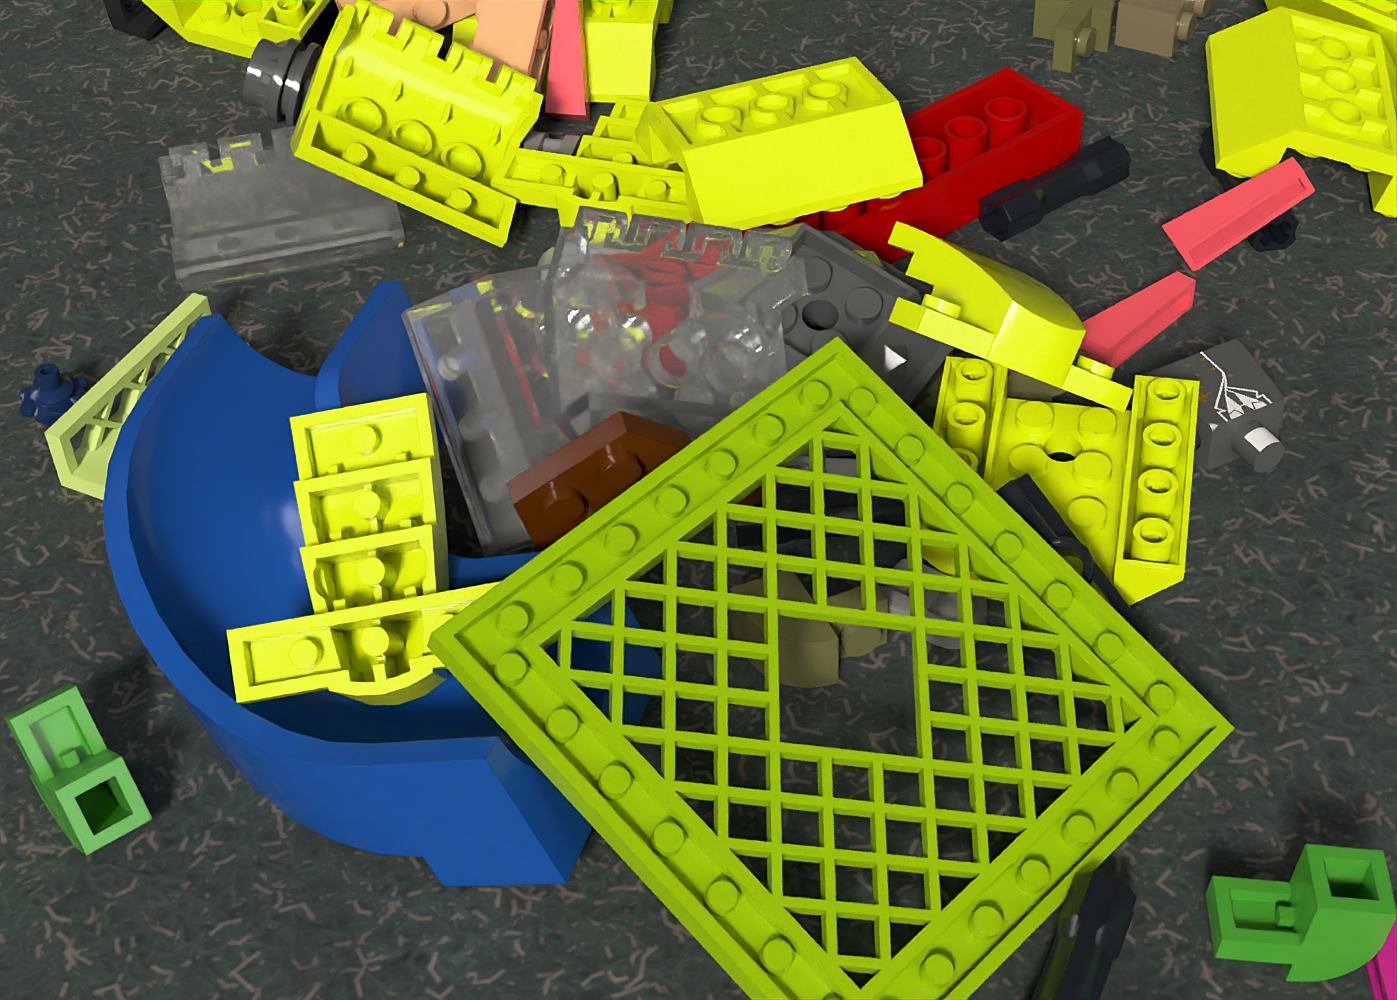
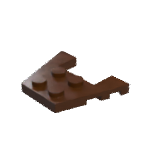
(592, 473)

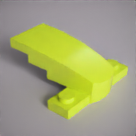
(604, 174)
(999, 317)
(369, 559)

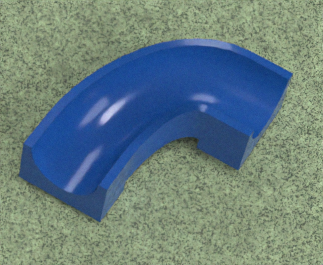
(210, 544)

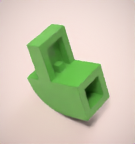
(75, 772)
(1315, 925)

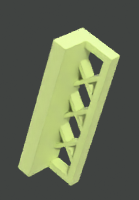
(88, 465)

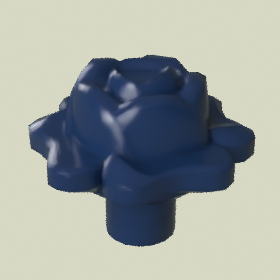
(51, 394)

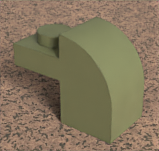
(1074, 27)
(806, 646)

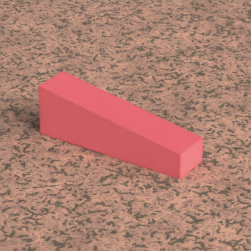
(567, 76)
(1237, 213)
(1136, 320)

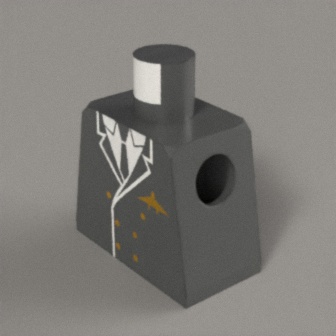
(1236, 407)

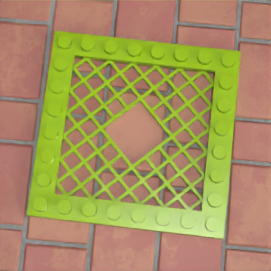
(501, 661)

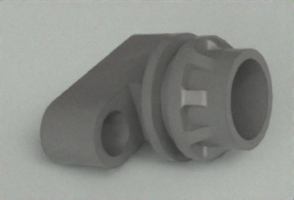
(280, 78)

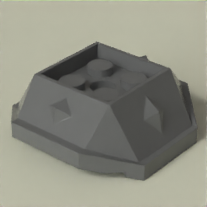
(853, 299)

